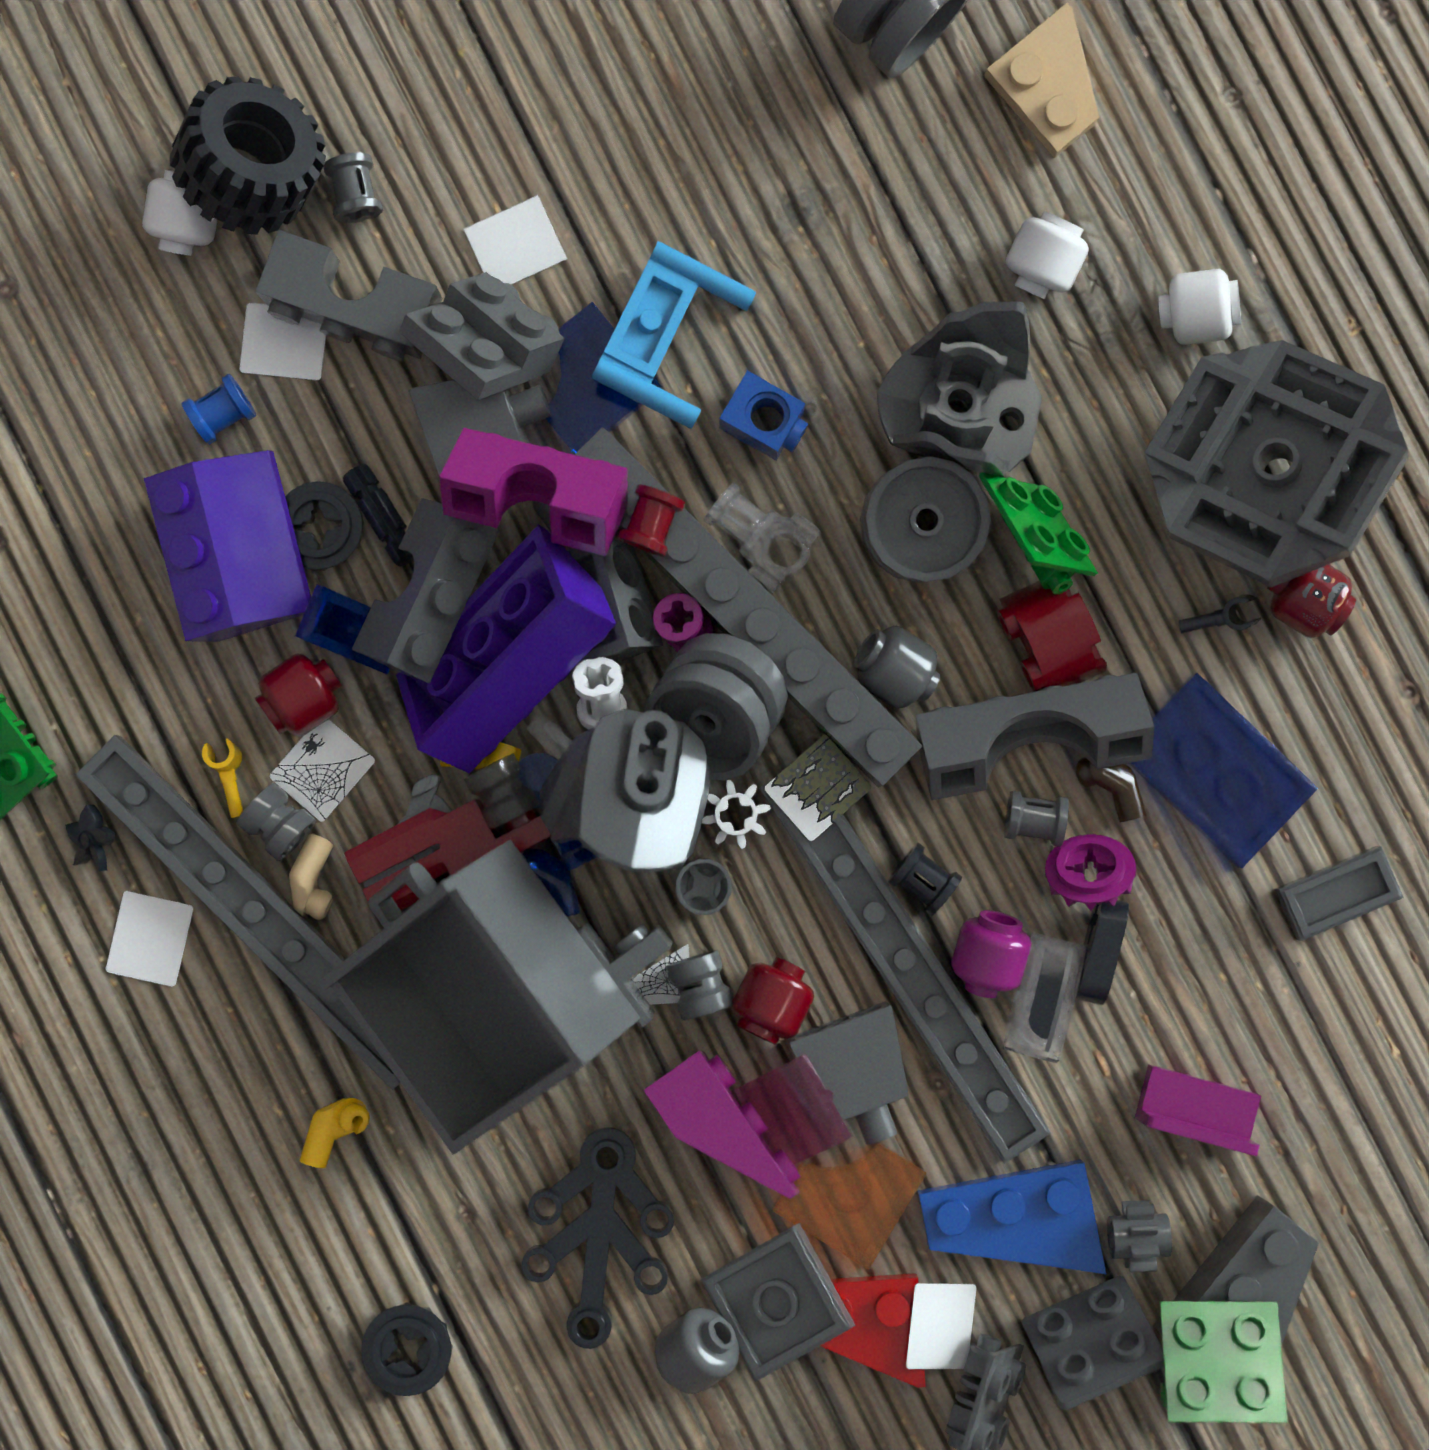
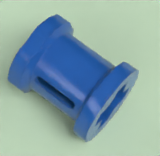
(218, 409)

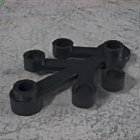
(600, 1226)

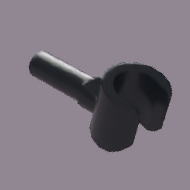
(1220, 617)

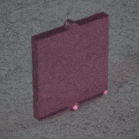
(795, 1110)

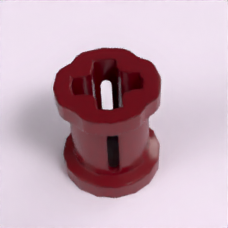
(651, 520)

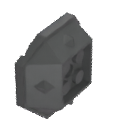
(1263, 408)

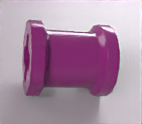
(673, 611)

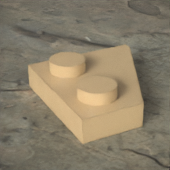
(1048, 82)

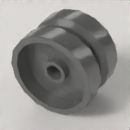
(898, 28)
(950, 542)
(725, 696)

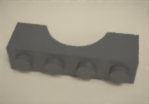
(1098, 718)

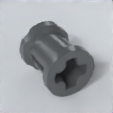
(353, 187)
(1036, 818)

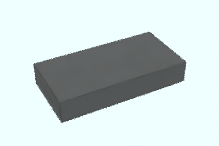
(1339, 893)

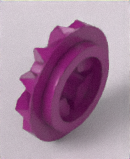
(1110, 858)

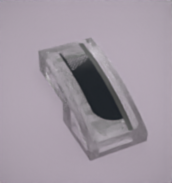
(1045, 998)

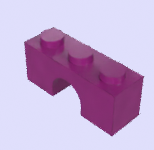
(496, 472)

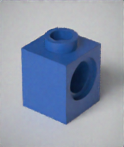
(757, 393)

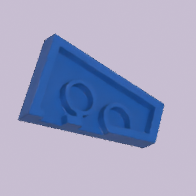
(1018, 1217)

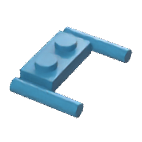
(651, 323)

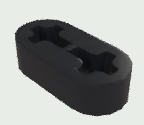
(1102, 952)

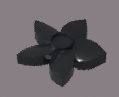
(90, 837)

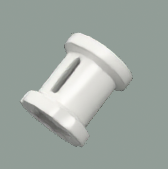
(599, 687)

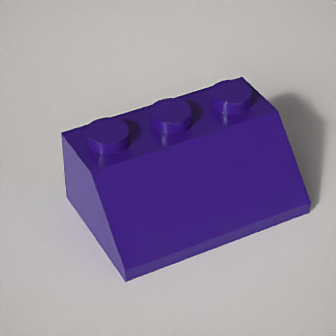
(228, 545)

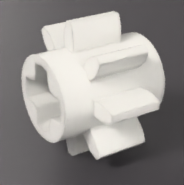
(744, 801)

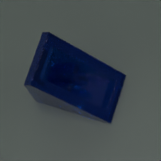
(334, 625)

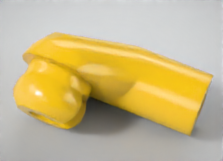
(330, 1124)

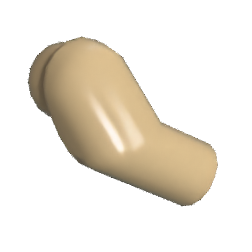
(304, 878)

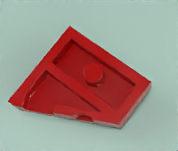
(882, 1322)

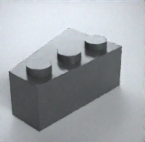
(1256, 1261)

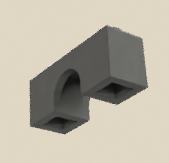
(300, 285)
(417, 625)

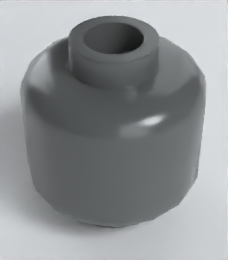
(897, 666)
(696, 1350)

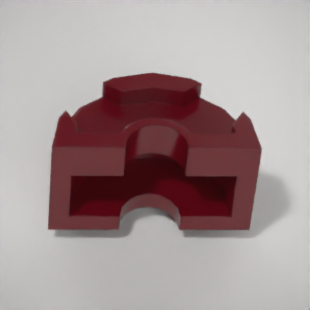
(1055, 635)

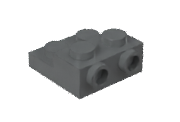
(484, 336)

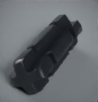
(378, 511)

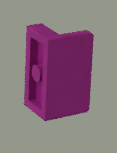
(1198, 1109)

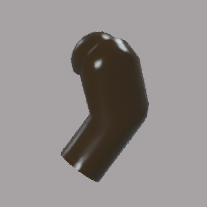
(1119, 781)

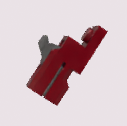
(436, 839)

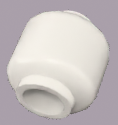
(173, 219)
(1047, 254)
(1200, 306)

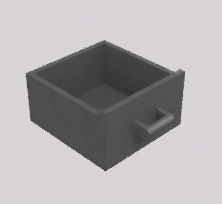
(479, 993)

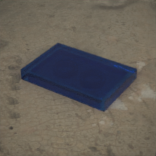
(1221, 772)

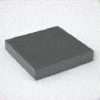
(778, 1302)

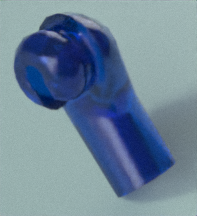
(556, 878)

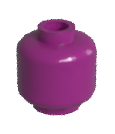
(991, 953)

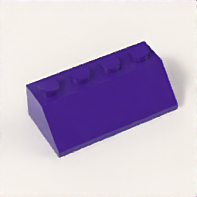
(507, 652)

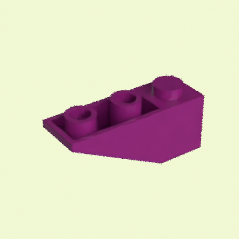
(707, 1116)

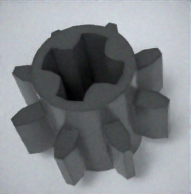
(1139, 1236)

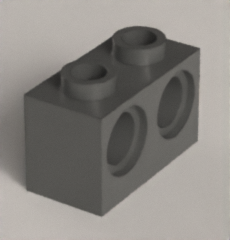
(628, 600)

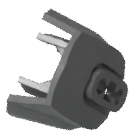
(969, 362)
(626, 800)

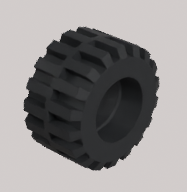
(261, 124)

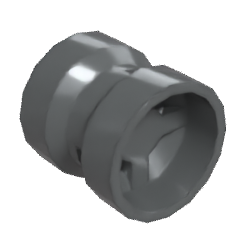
(280, 826)
(700, 892)
(700, 998)

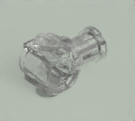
(761, 534)

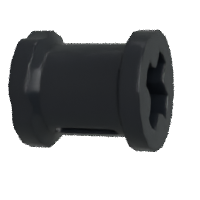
(931, 896)

